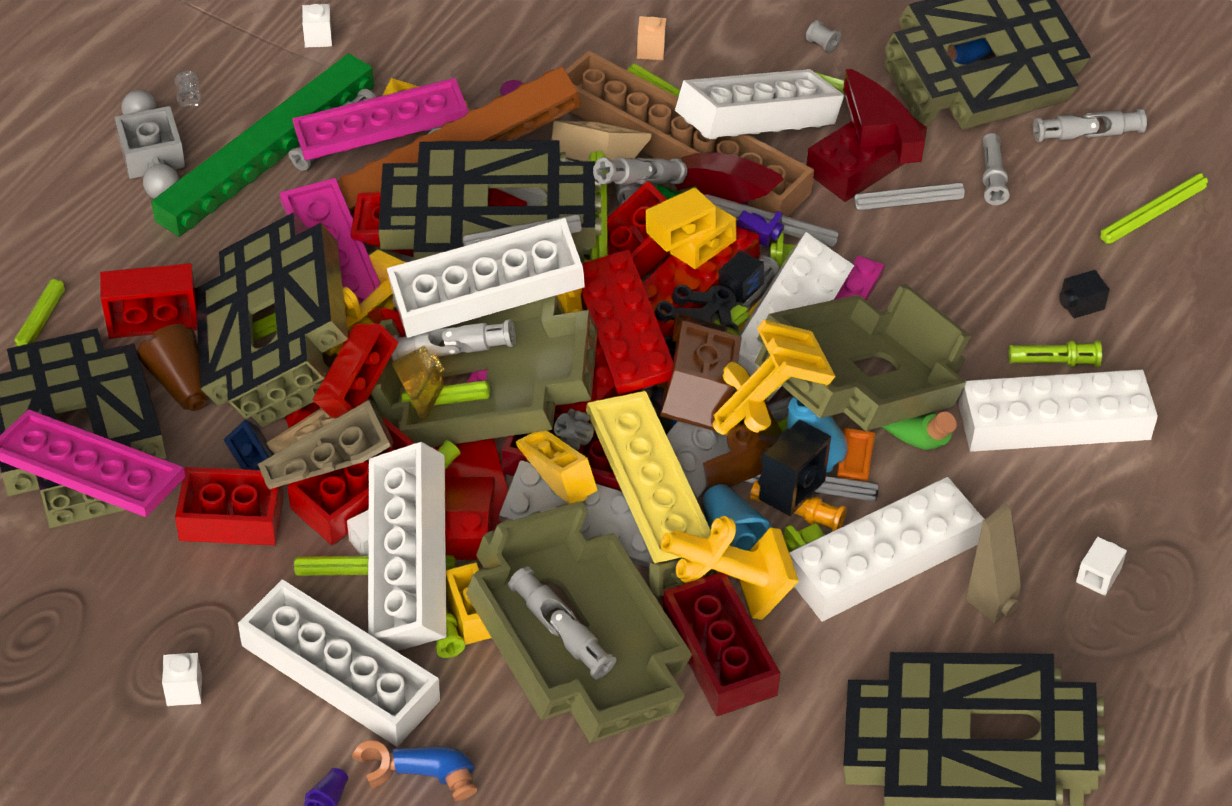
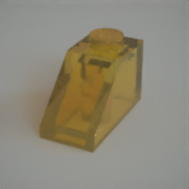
(421, 379)

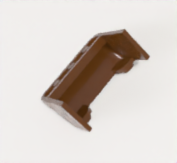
(744, 456)

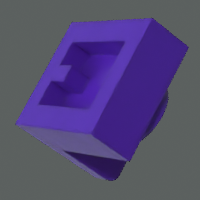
(758, 225)

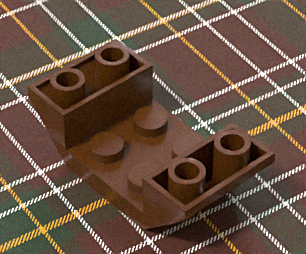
(696, 378)

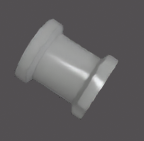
(823, 36)

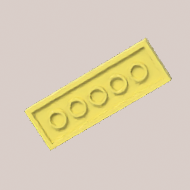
(647, 470)

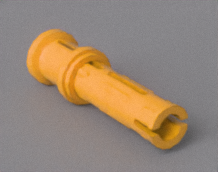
(814, 510)

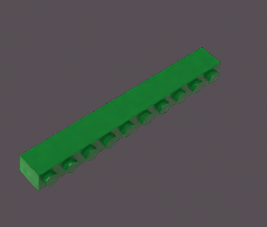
(257, 147)

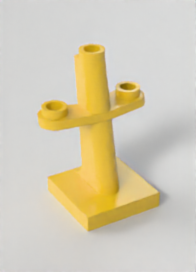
(379, 298)
(792, 354)
(763, 571)

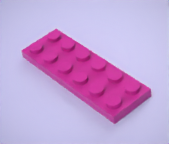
(379, 119)
(326, 204)
(89, 463)

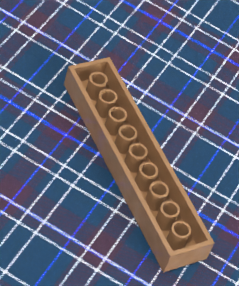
(627, 101)

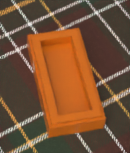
(858, 456)

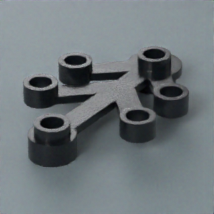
(717, 300)

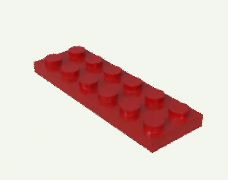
(625, 323)

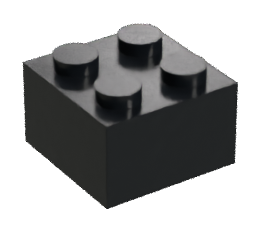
(794, 467)

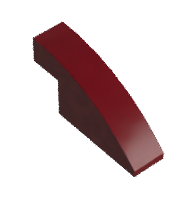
(881, 118)
(728, 176)

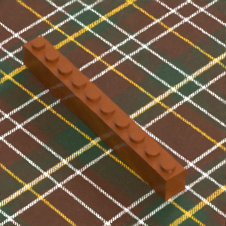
(501, 120)

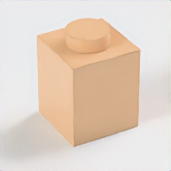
(651, 38)

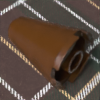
(175, 364)

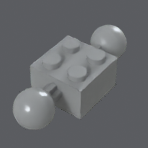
(149, 142)

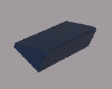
(248, 446)

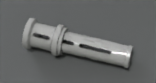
(995, 176)

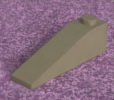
(334, 446)
(996, 568)

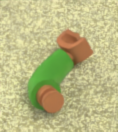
(924, 431)

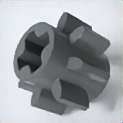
(574, 428)

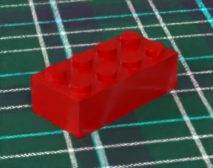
(338, 495)

